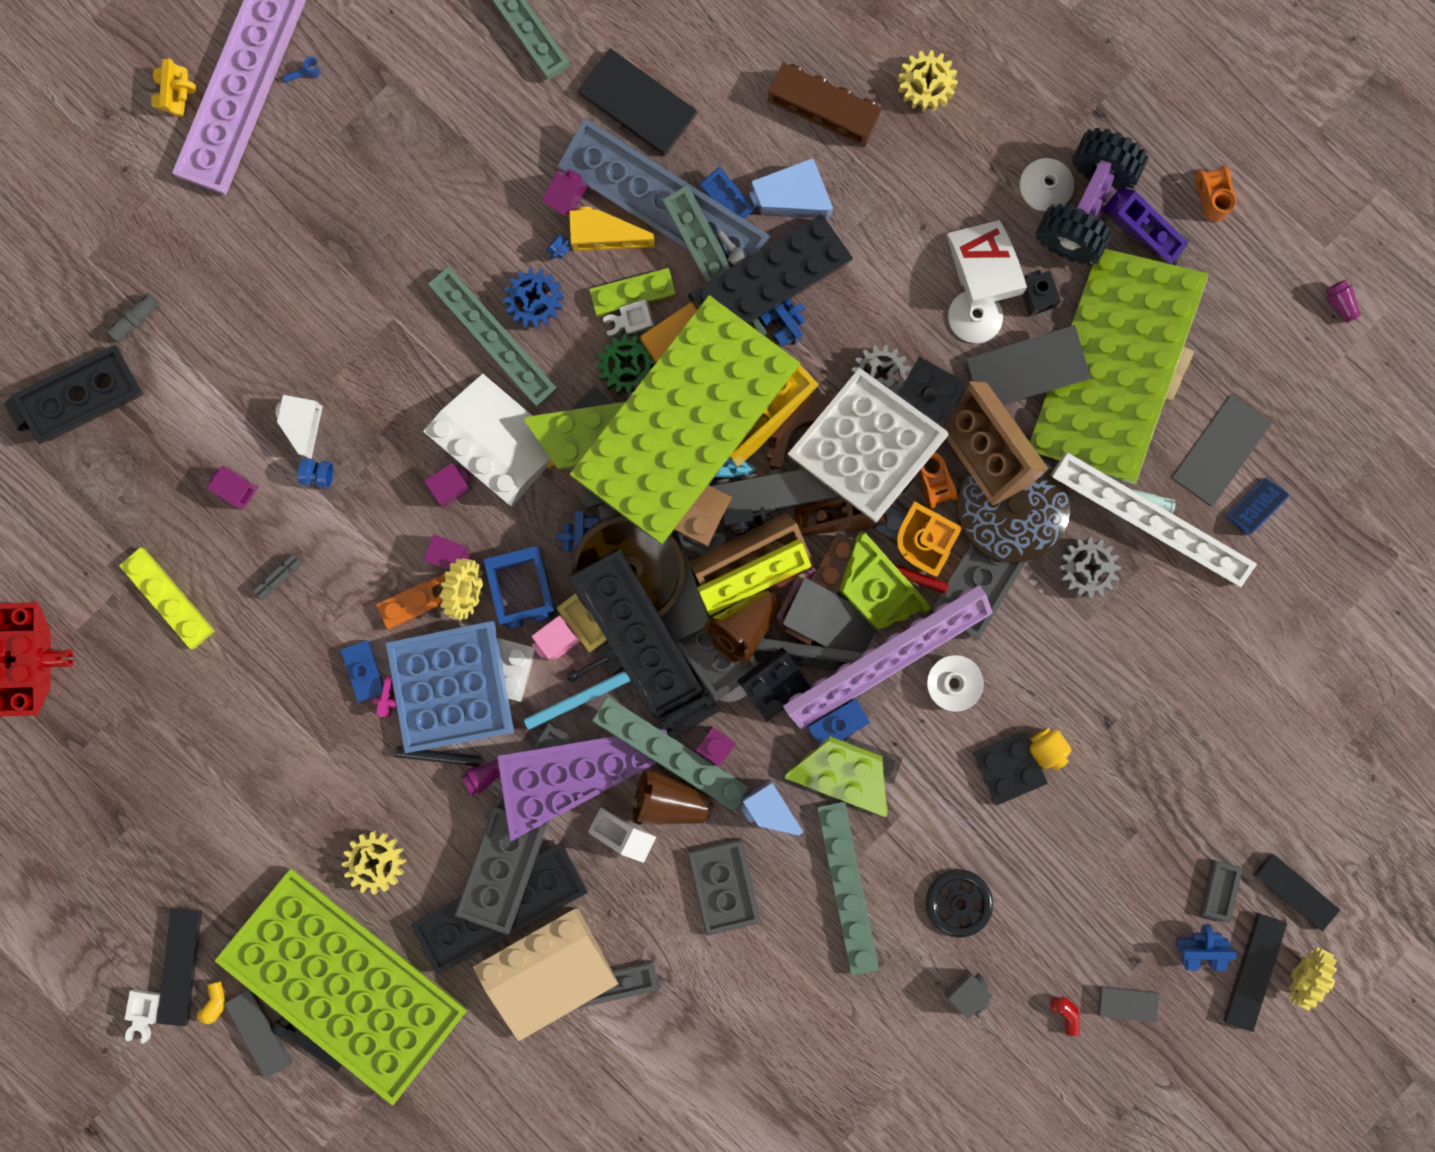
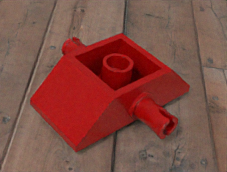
(28, 638)

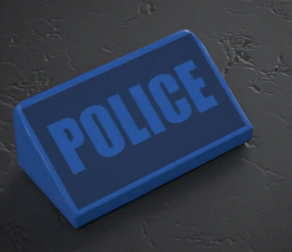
(1257, 506)

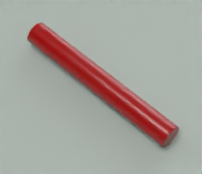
(923, 580)

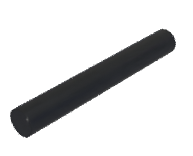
(440, 756)

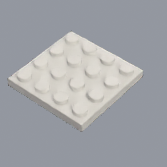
(868, 444)

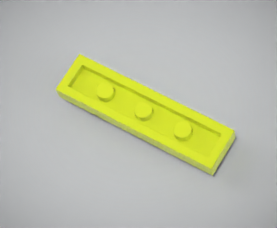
(754, 577)
(167, 598)

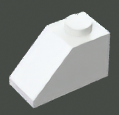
(300, 422)
(622, 835)

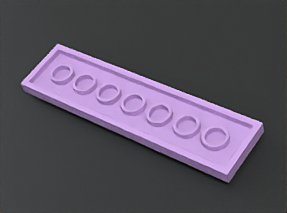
(237, 92)
(889, 658)

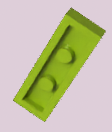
(651, 286)

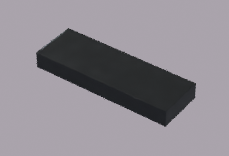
(1296, 892)

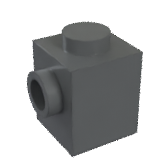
(969, 994)

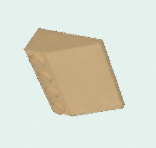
(546, 974)

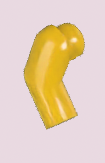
(214, 1006)

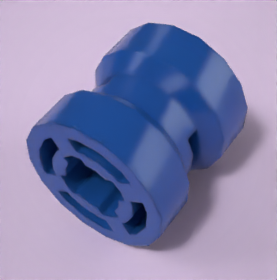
(315, 473)

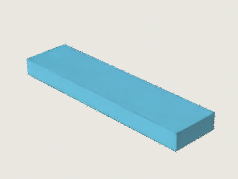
(577, 700)

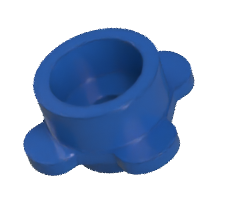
(558, 247)

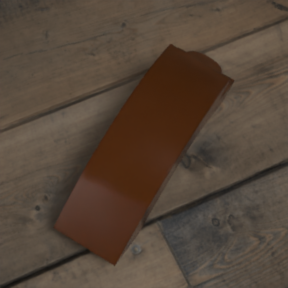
(803, 416)

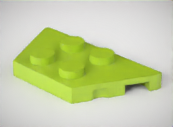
(571, 433)
(878, 586)
(844, 774)

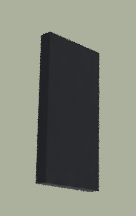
(637, 102)

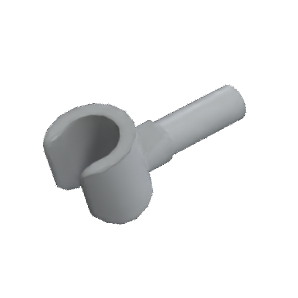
(737, 254)

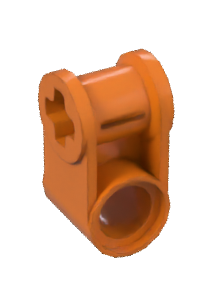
(1215, 187)
(937, 482)

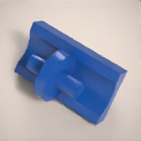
(789, 330)
(582, 524)
(1205, 946)

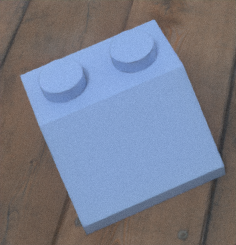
(769, 810)

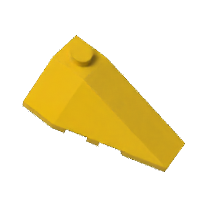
(784, 404)

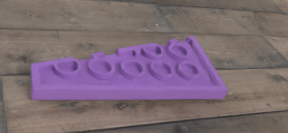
(558, 778)

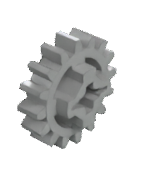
(874, 364)
(1088, 578)

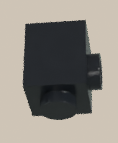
(1040, 293)

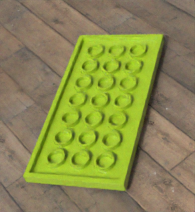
(1132, 339)
(685, 419)
(341, 986)

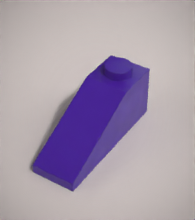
(1145, 224)

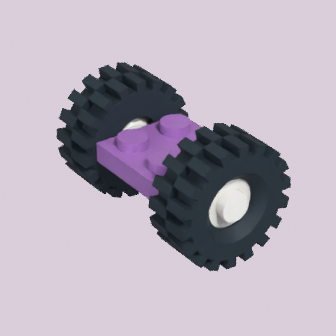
(1109, 162)

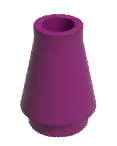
(1343, 299)
(481, 776)

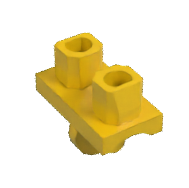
(173, 88)

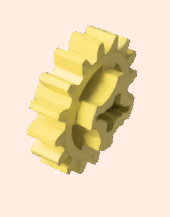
(939, 78)
(461, 589)
(379, 872)
(1312, 978)

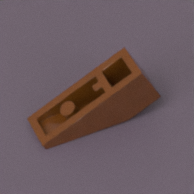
(833, 516)

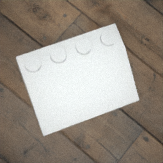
(491, 439)

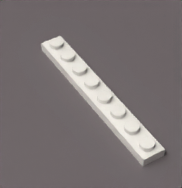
(1153, 519)

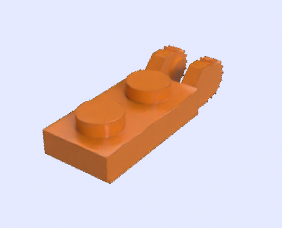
(410, 603)

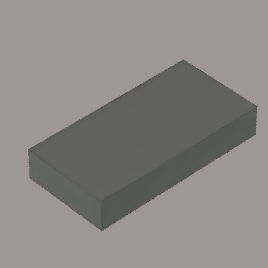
(1221, 891)
(1128, 1004)

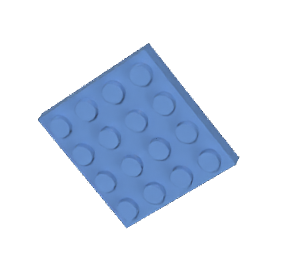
(449, 687)

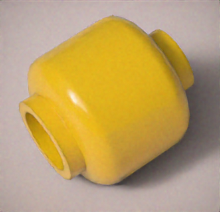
(1050, 749)

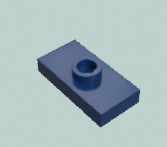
(724, 191)
(363, 671)
(840, 722)

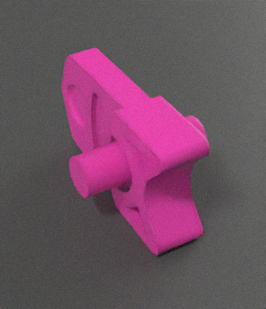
(385, 702)

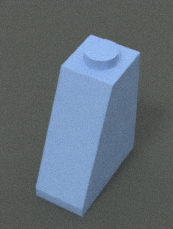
(792, 193)

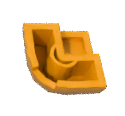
(926, 538)

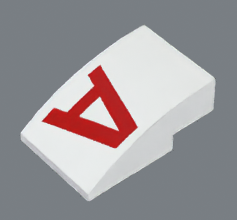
(986, 263)

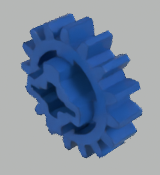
(536, 287)

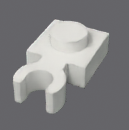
(633, 318)
(142, 1010)

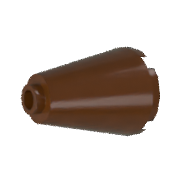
(743, 625)
(668, 801)

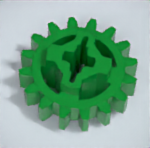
(618, 375)

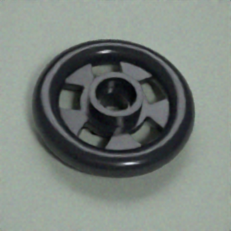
(979, 891)

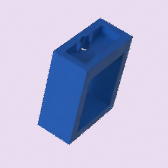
(514, 559)

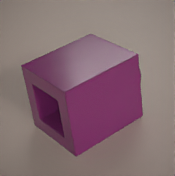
(565, 191)
(449, 484)
(231, 487)
(444, 552)
(716, 746)

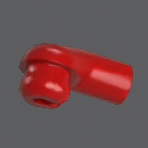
(1069, 1012)

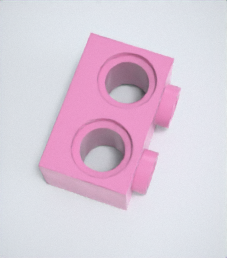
(554, 639)

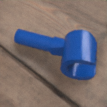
(311, 73)

